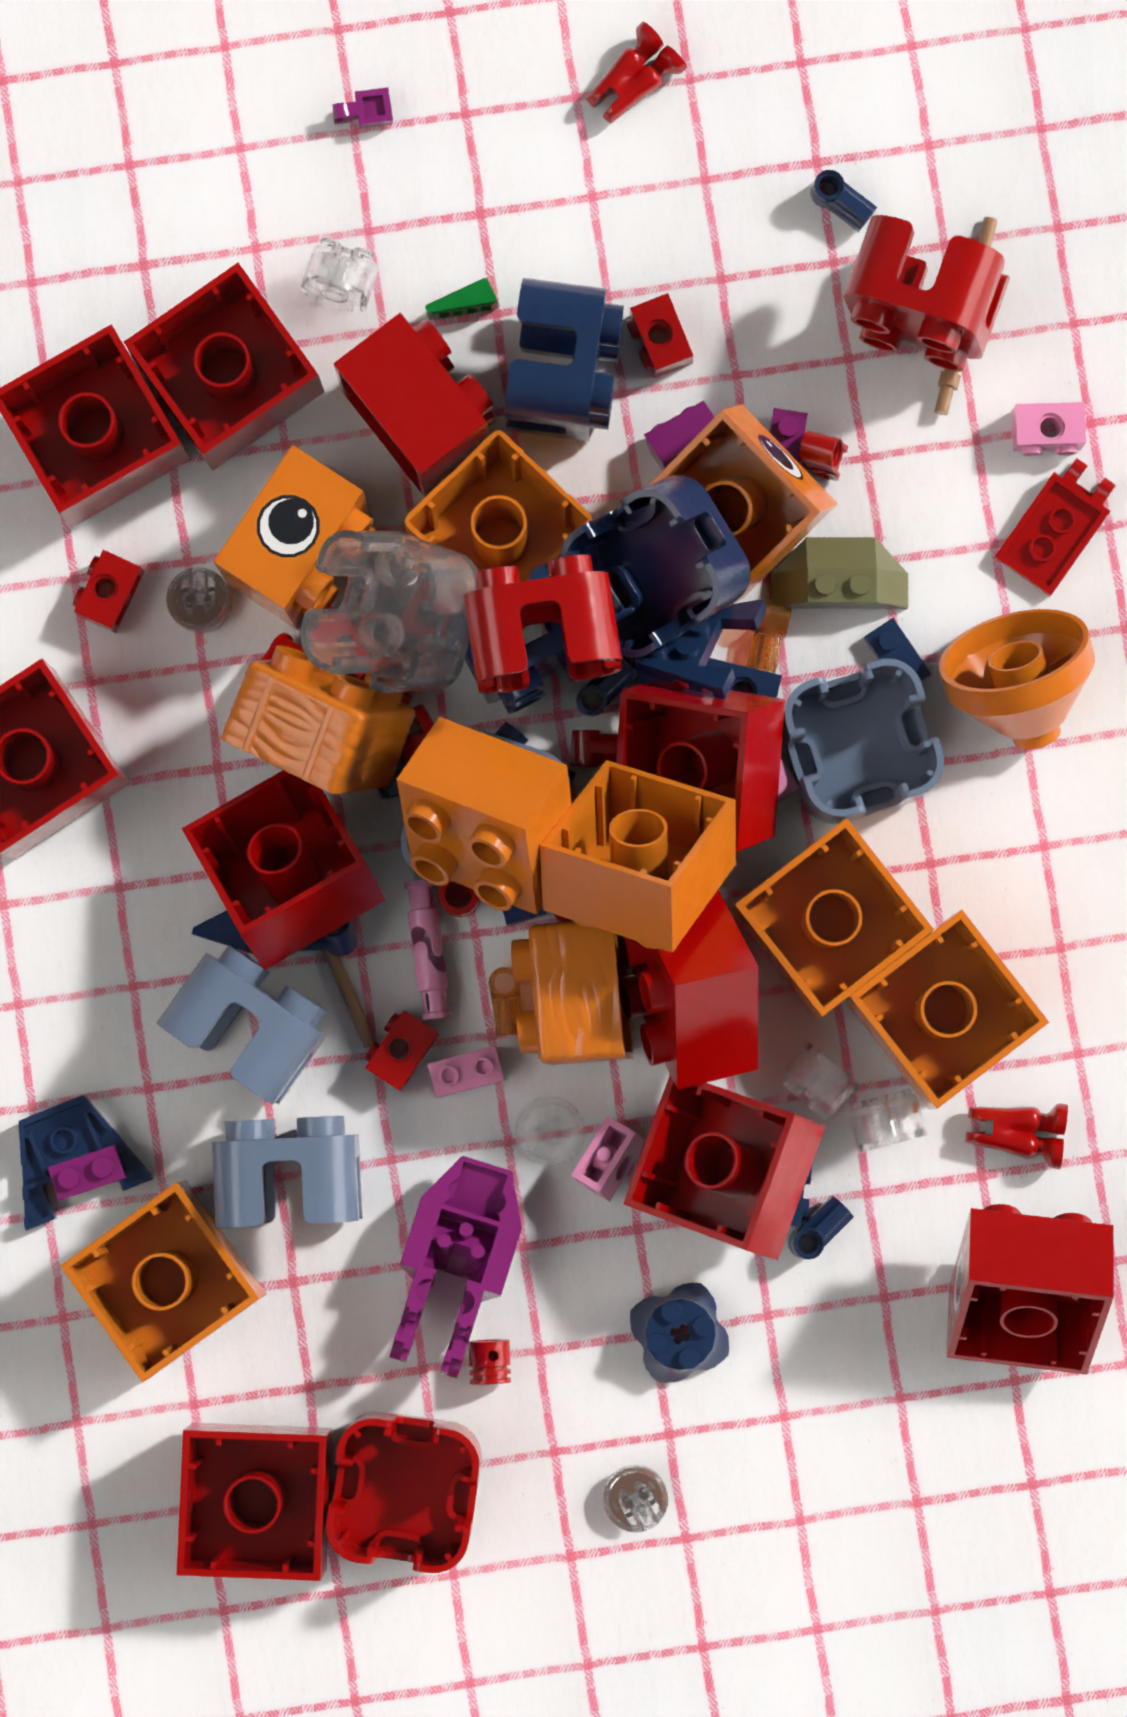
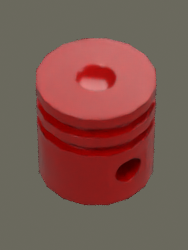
(458, 899)
(491, 1369)

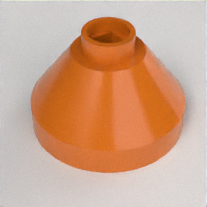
(1019, 673)

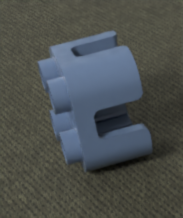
(861, 742)
(213, 1000)
(247, 1175)

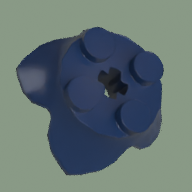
(686, 1305)

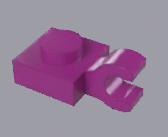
(370, 108)

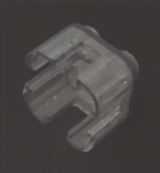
(397, 613)

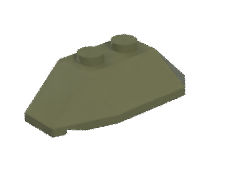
(840, 576)

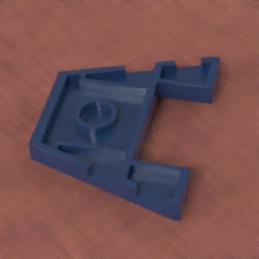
(688, 654)
(62, 1135)

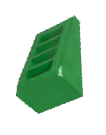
(467, 300)

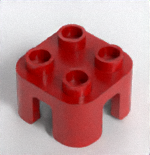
(947, 319)
(569, 596)
(404, 1491)

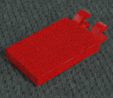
(1055, 529)

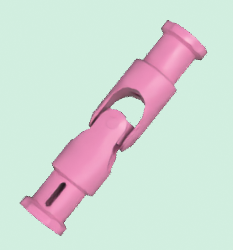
(428, 956)

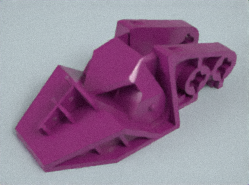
(467, 1229)

